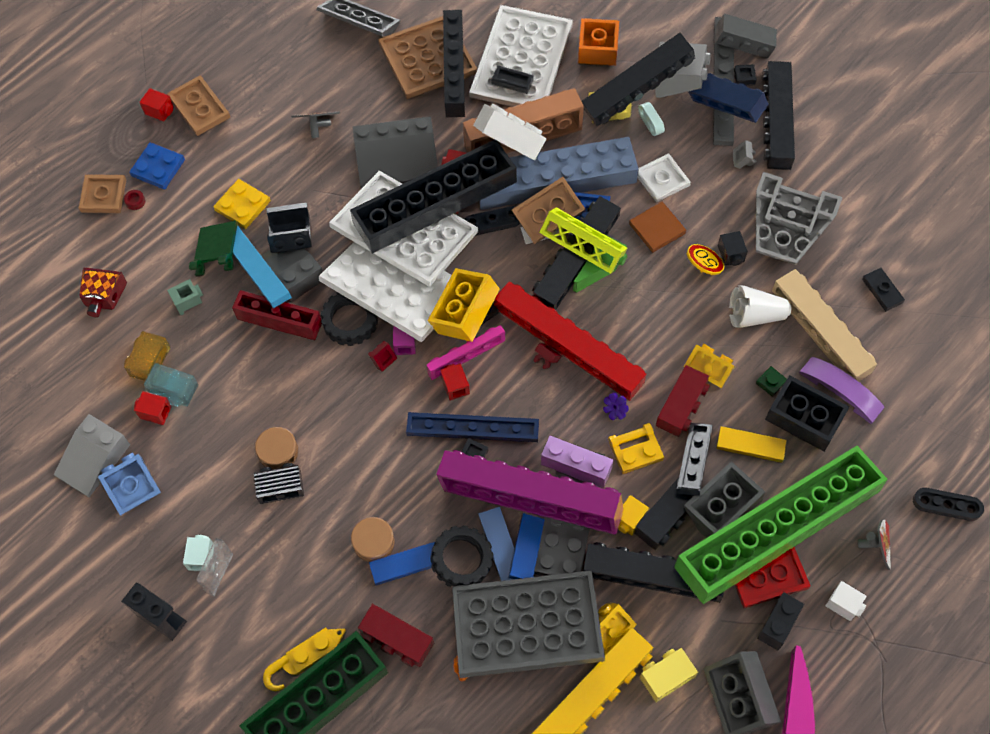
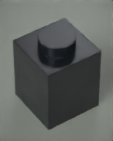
(732, 248)

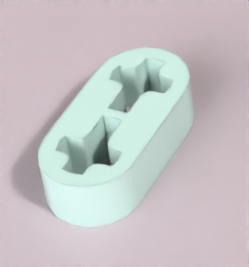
(651, 118)

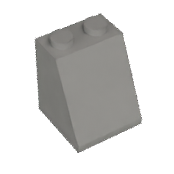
(688, 77)

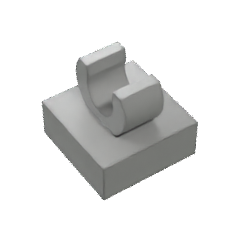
(743, 155)

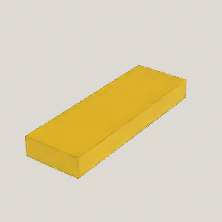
(751, 444)

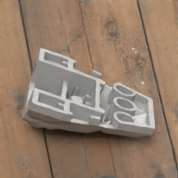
(790, 219)

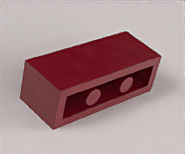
(683, 401)
(395, 636)

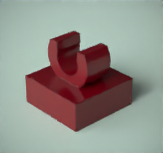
(548, 354)
(382, 356)

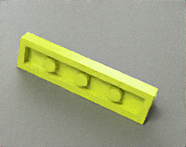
(588, 234)

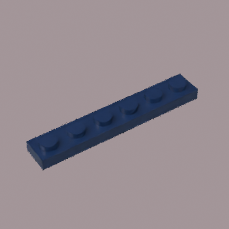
(472, 427)

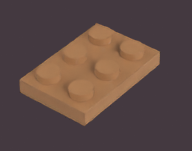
(199, 105)
(534, 210)

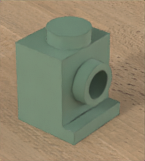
(185, 296)

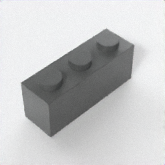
(746, 36)

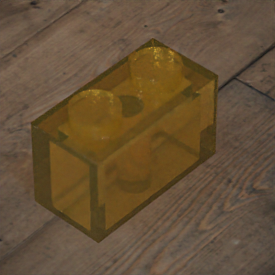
(146, 352)

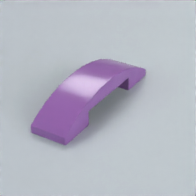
(844, 386)

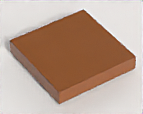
(657, 227)

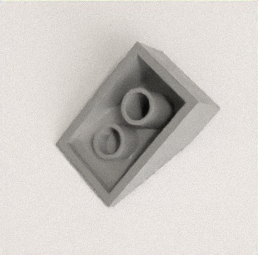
(88, 452)

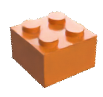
(598, 41)

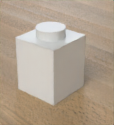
(846, 601)

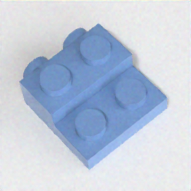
(128, 483)

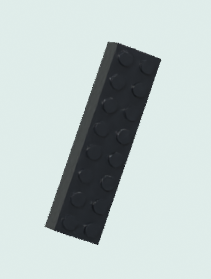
(433, 196)

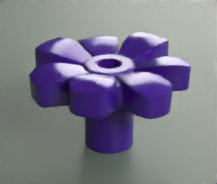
(616, 406)

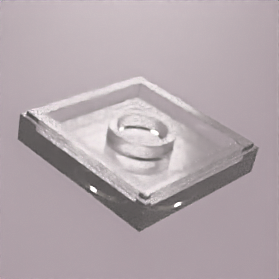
(214, 567)

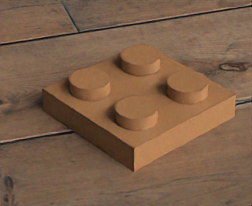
(102, 194)

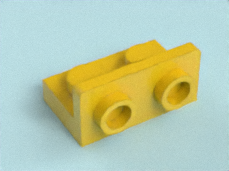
(708, 363)
(613, 624)

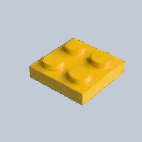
(242, 203)

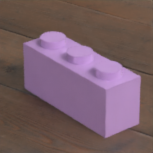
(576, 462)

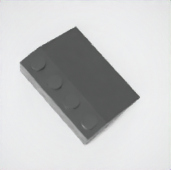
(395, 148)

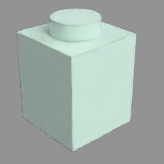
(196, 552)

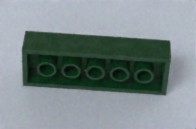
(320, 691)

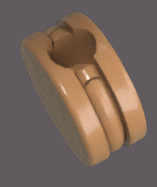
(276, 447)
(372, 539)

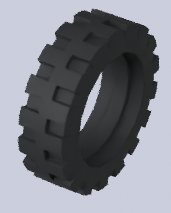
(342, 336)
(468, 535)

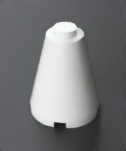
(756, 307)

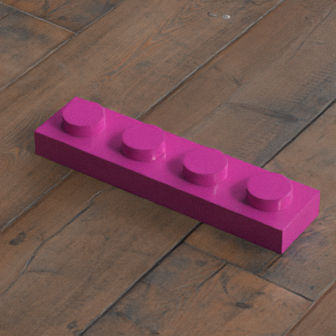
(466, 352)

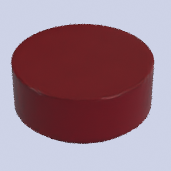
(134, 200)

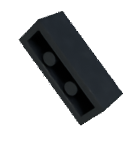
(663, 518)

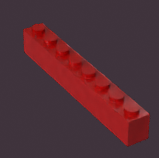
(570, 340)

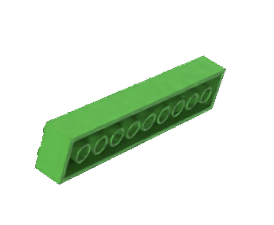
(779, 524)

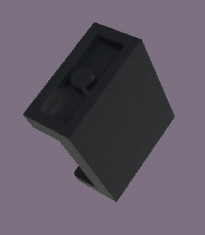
(289, 227)
(154, 611)

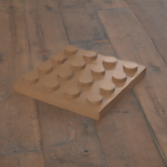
(418, 57)

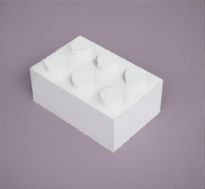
(510, 130)

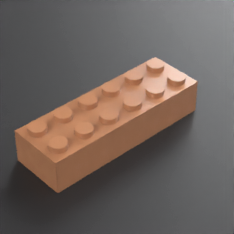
(552, 114)

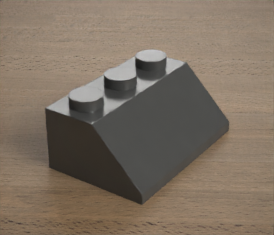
(724, 500)
(742, 694)

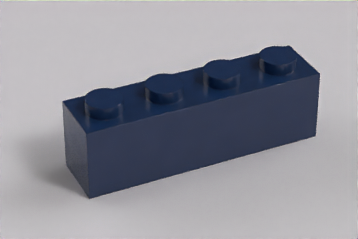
(731, 98)

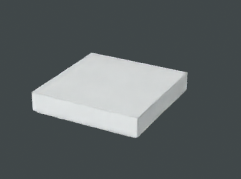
(662, 178)

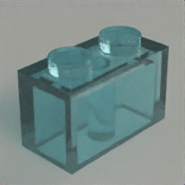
(172, 384)

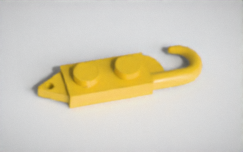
(304, 655)

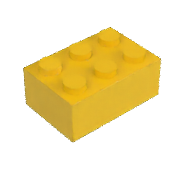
(463, 304)

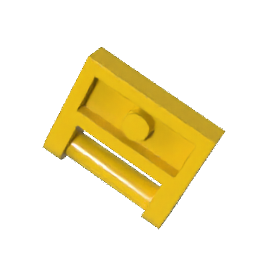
(639, 454)

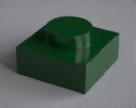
(771, 381)

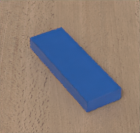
(526, 547)
(401, 564)

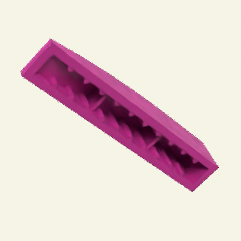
(799, 700)

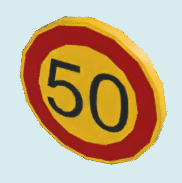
(705, 259)

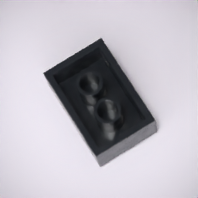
(807, 413)

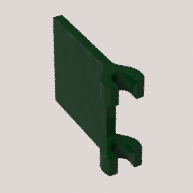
(214, 244)

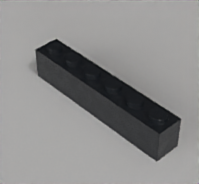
(453, 64)
(639, 79)
(779, 115)
(561, 274)
(637, 570)

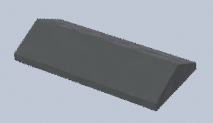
(360, 16)

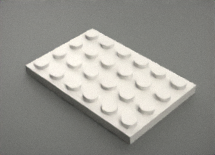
(524, 43)
(419, 254)
(385, 290)

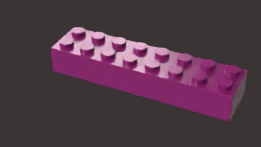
(531, 491)

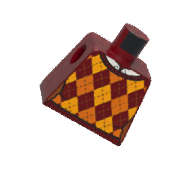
(101, 289)

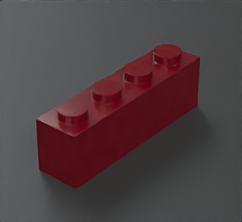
(283, 318)

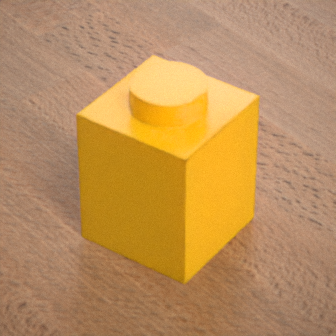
(632, 515)

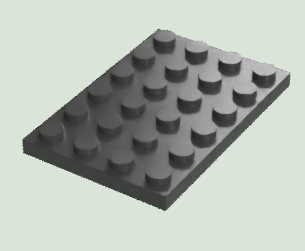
(527, 624)

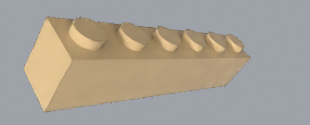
(824, 326)

